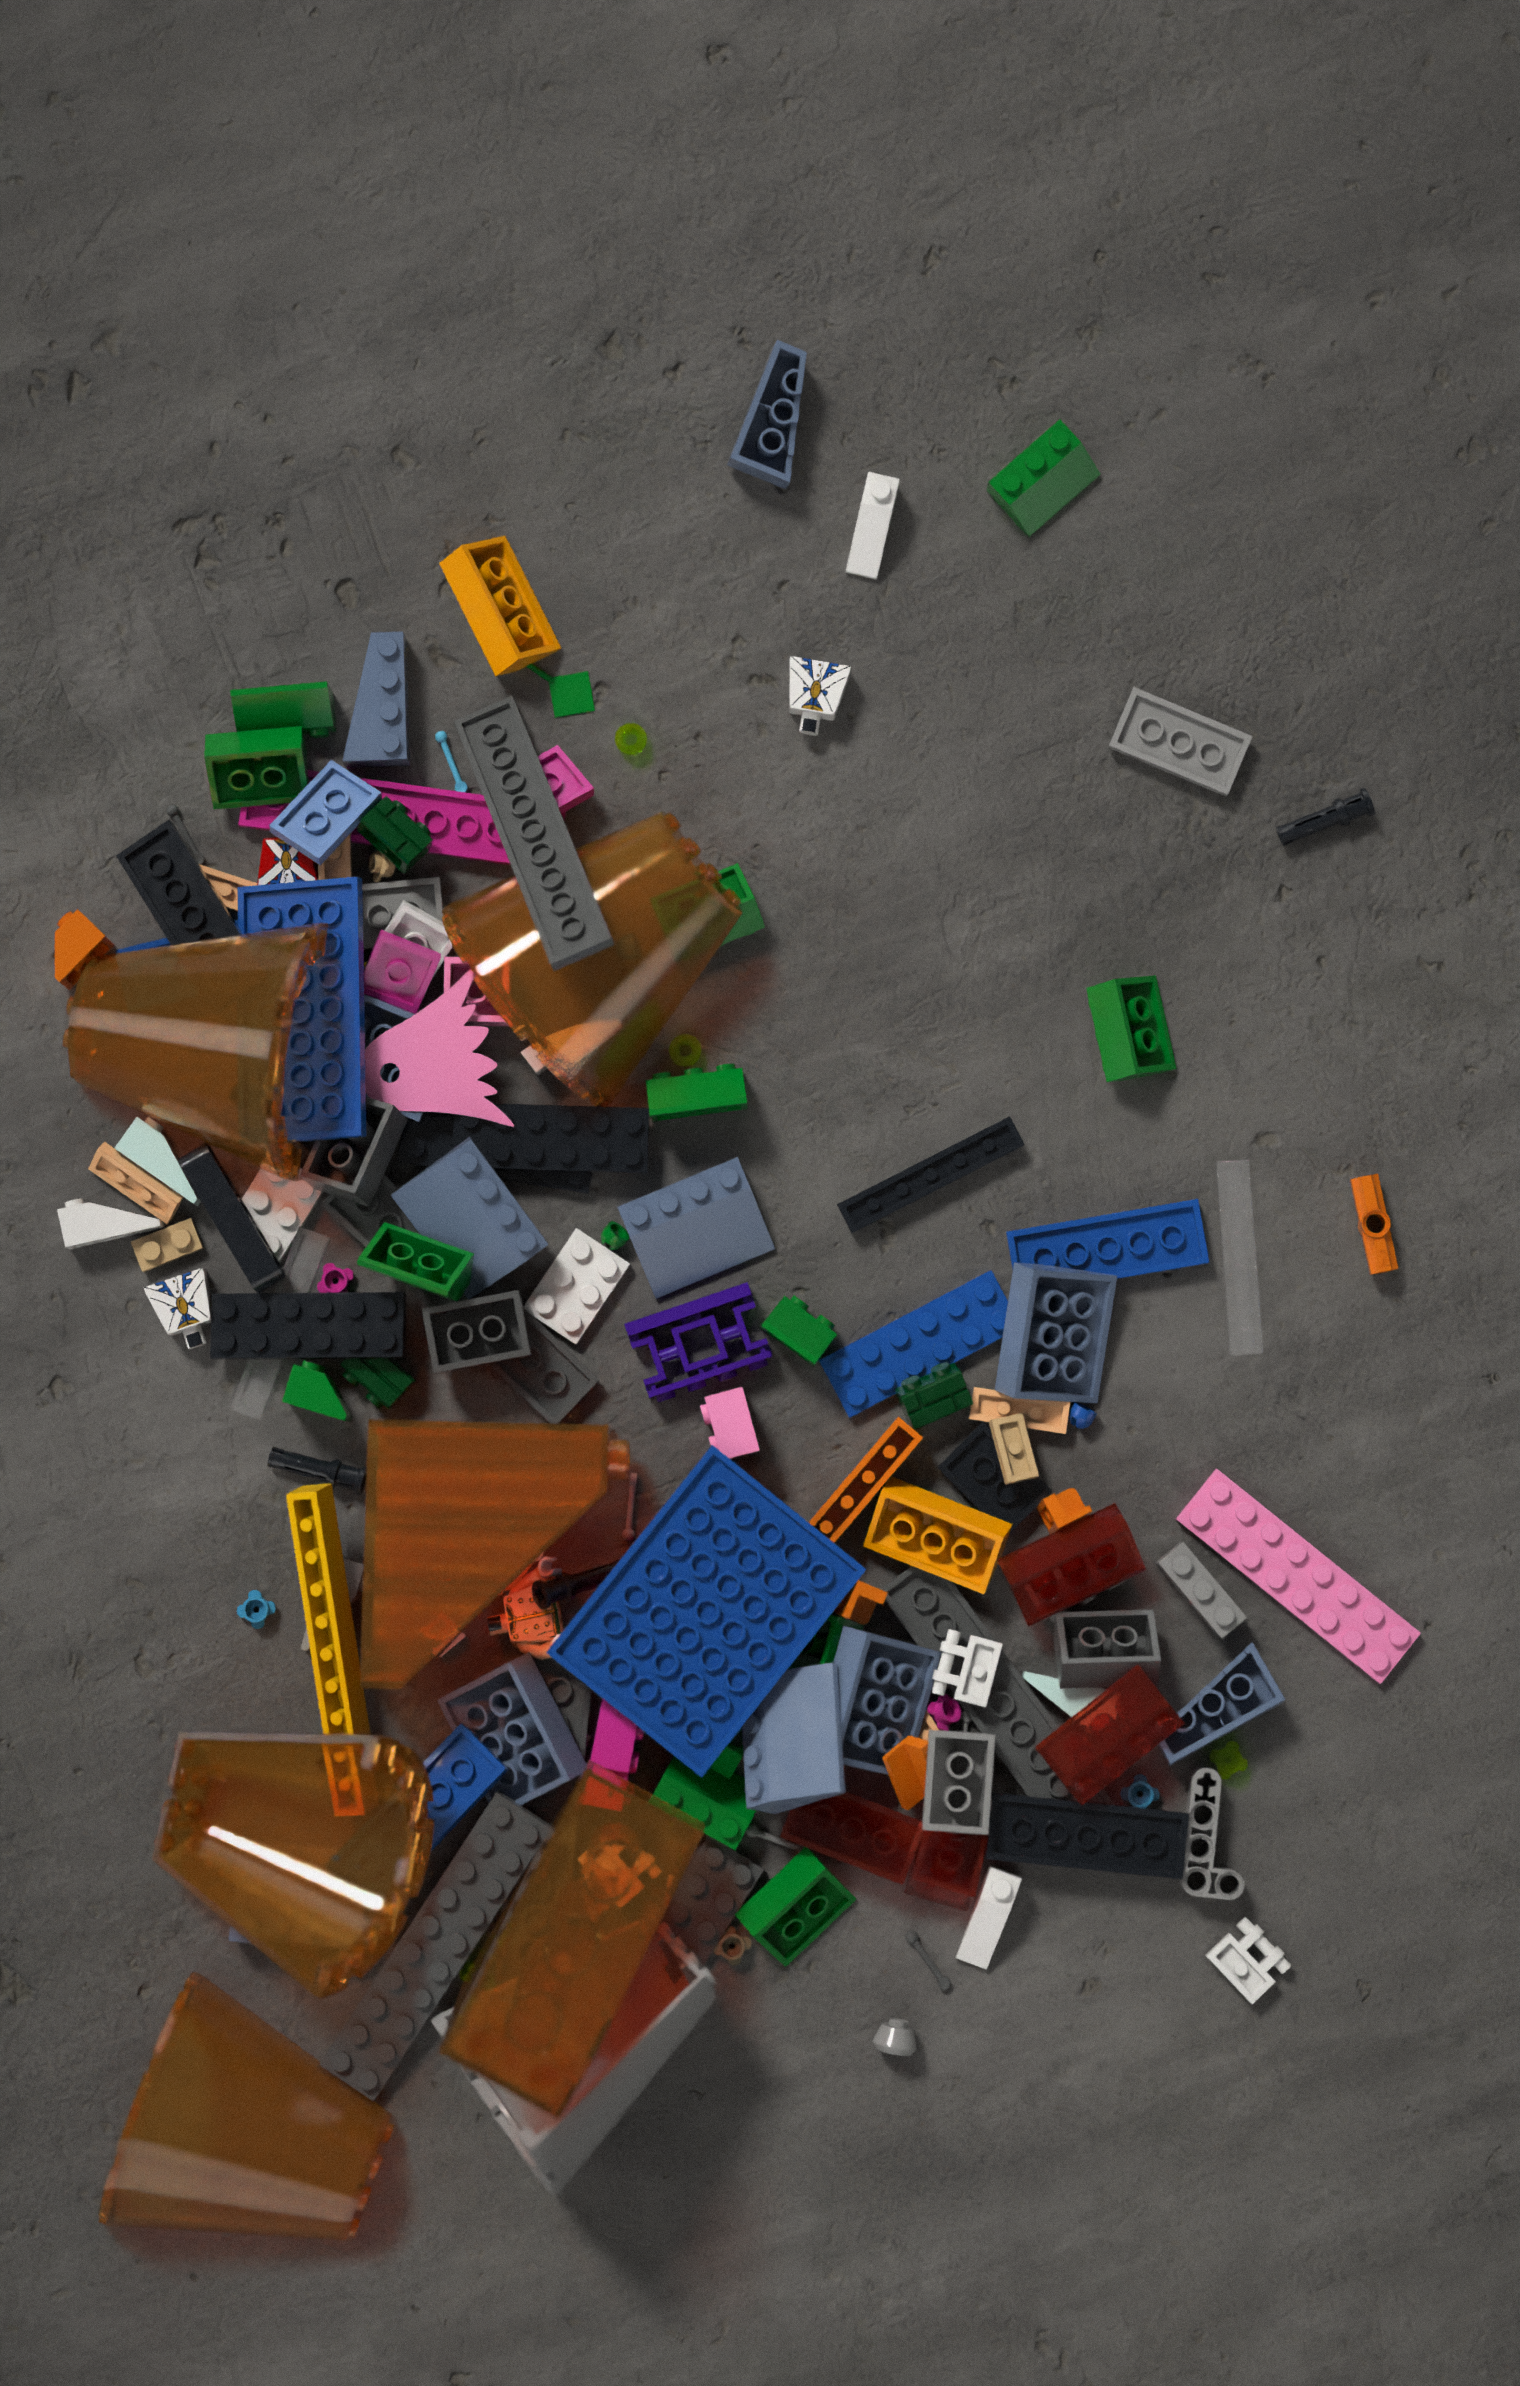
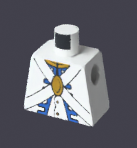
(816, 691)
(183, 1305)

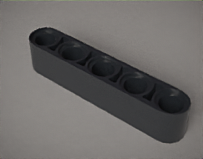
(232, 1218)

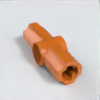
(1370, 1202)

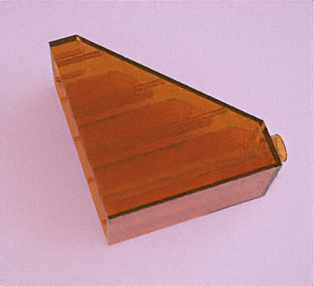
(460, 1521)
(570, 1940)

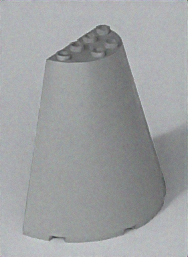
(651, 2022)

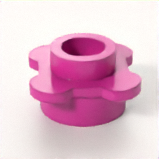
(331, 1272)
(944, 1711)

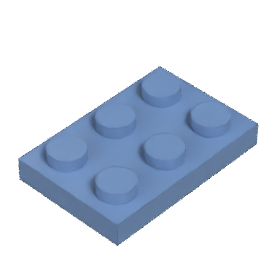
(325, 812)

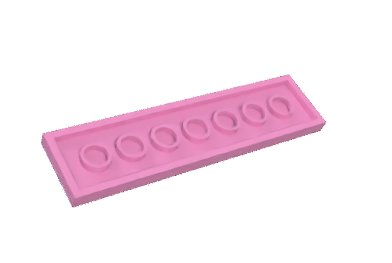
(1298, 1576)

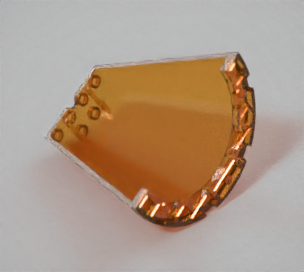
(608, 1008)
(198, 1036)
(300, 1843)
(241, 2132)

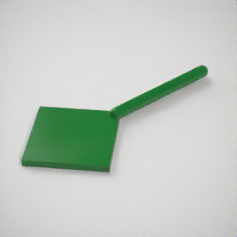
(569, 693)

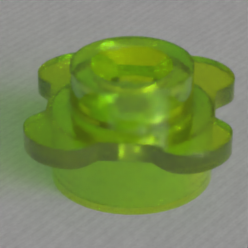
(1237, 1763)

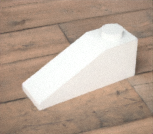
(872, 525)
(94, 1223)
(988, 1916)

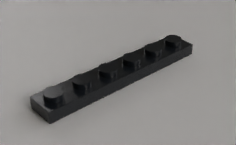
(930, 1175)

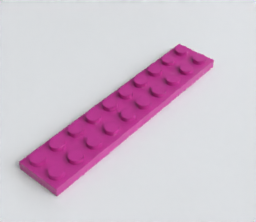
(456, 819)

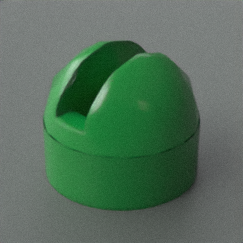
(614, 1235)

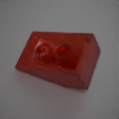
(947, 1868)

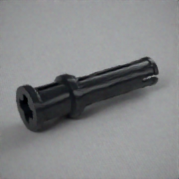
(1339, 813)
(330, 1472)
(567, 1586)

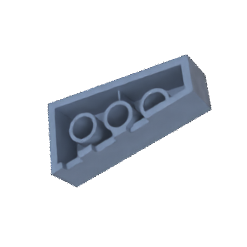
(769, 429)
(381, 710)
(1226, 1703)

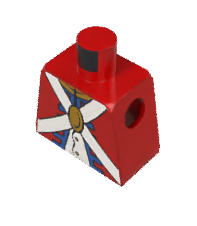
(284, 864)

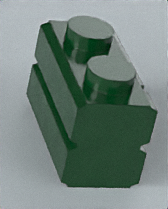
(395, 834)
(381, 1377)
(933, 1395)

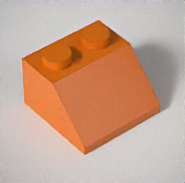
(76, 943)

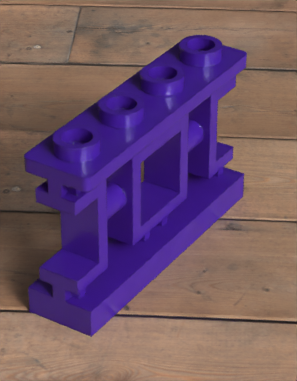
(690, 1316)

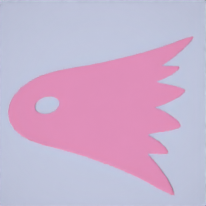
(435, 1061)

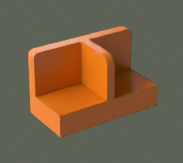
(1062, 1509)
(860, 1602)

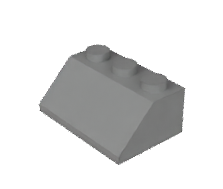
(958, 1781)

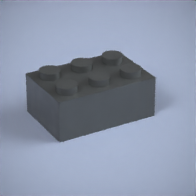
(356, 1165)
(477, 1332)
(1104, 1646)

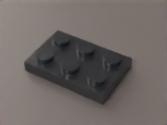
(978, 1476)

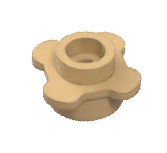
(380, 866)

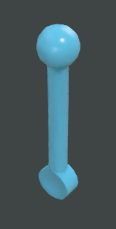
(441, 738)

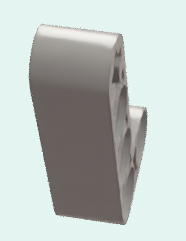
(1208, 1832)

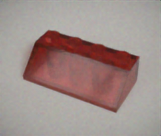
(1071, 1564)
(1109, 1735)
(857, 1834)

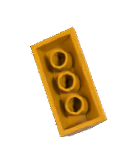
(499, 605)
(937, 1535)

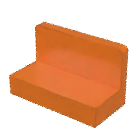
(907, 1770)

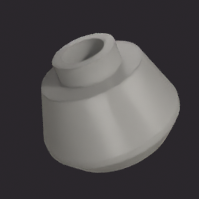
(895, 2038)

